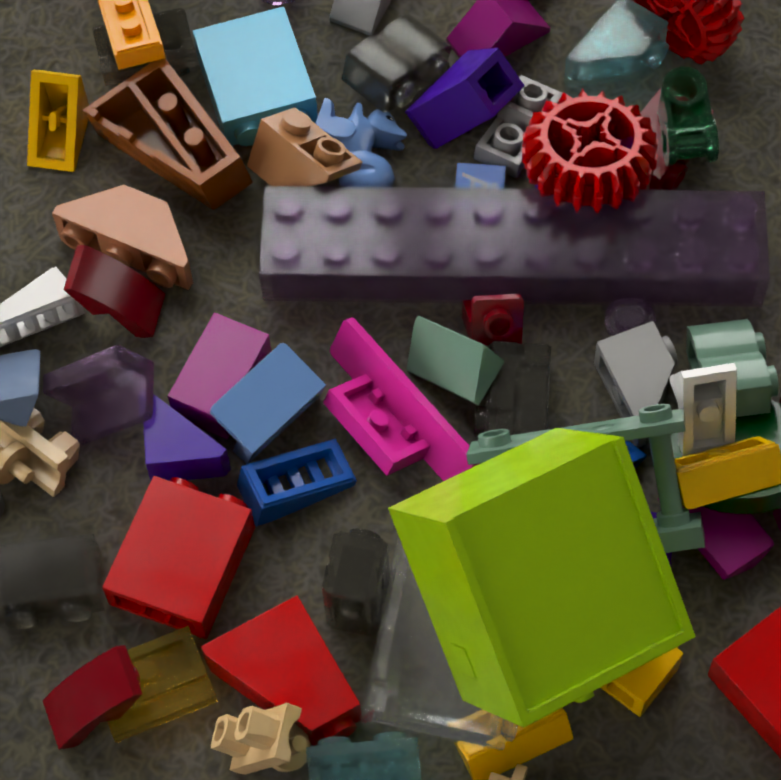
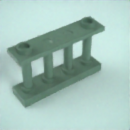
(674, 524)

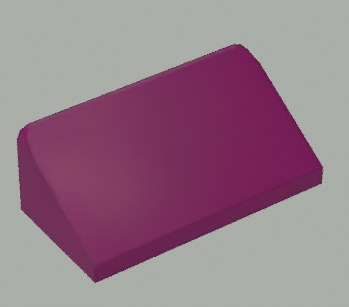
(732, 541)

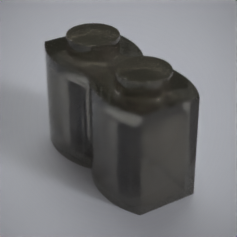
(396, 63)

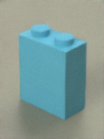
(253, 72)

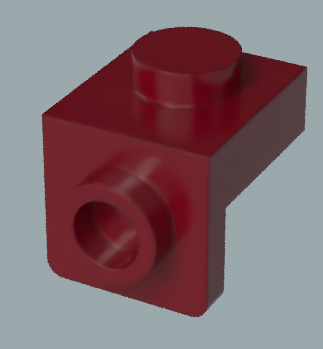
(494, 318)

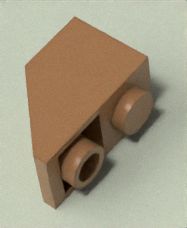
(298, 152)

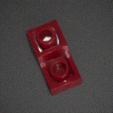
(114, 289)
(92, 695)

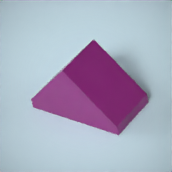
(497, 25)

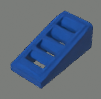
(281, 502)

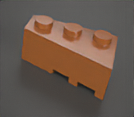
(170, 133)

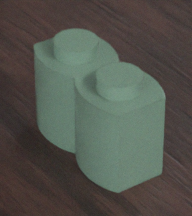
(737, 344)

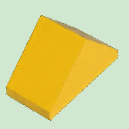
(56, 120)

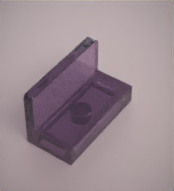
(105, 392)

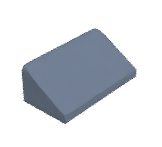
(19, 385)

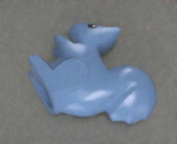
(360, 137)

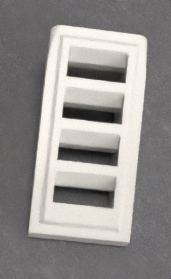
(37, 307)

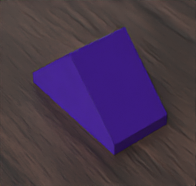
(180, 448)

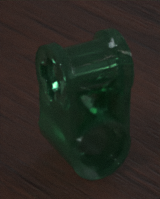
(686, 126)

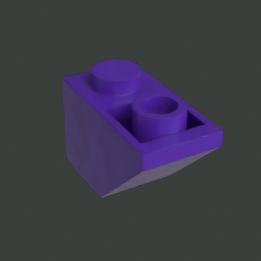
(465, 96)

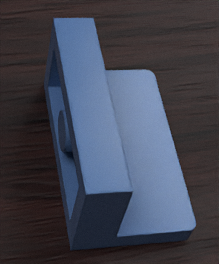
(267, 401)

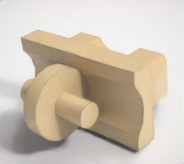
(33, 457)
(262, 739)

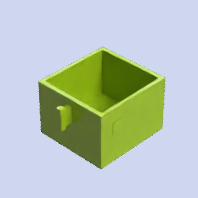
(543, 573)

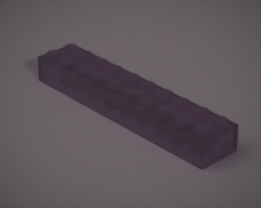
(512, 241)

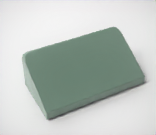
(452, 360)

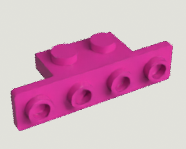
(388, 411)

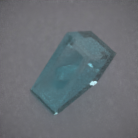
(618, 47)

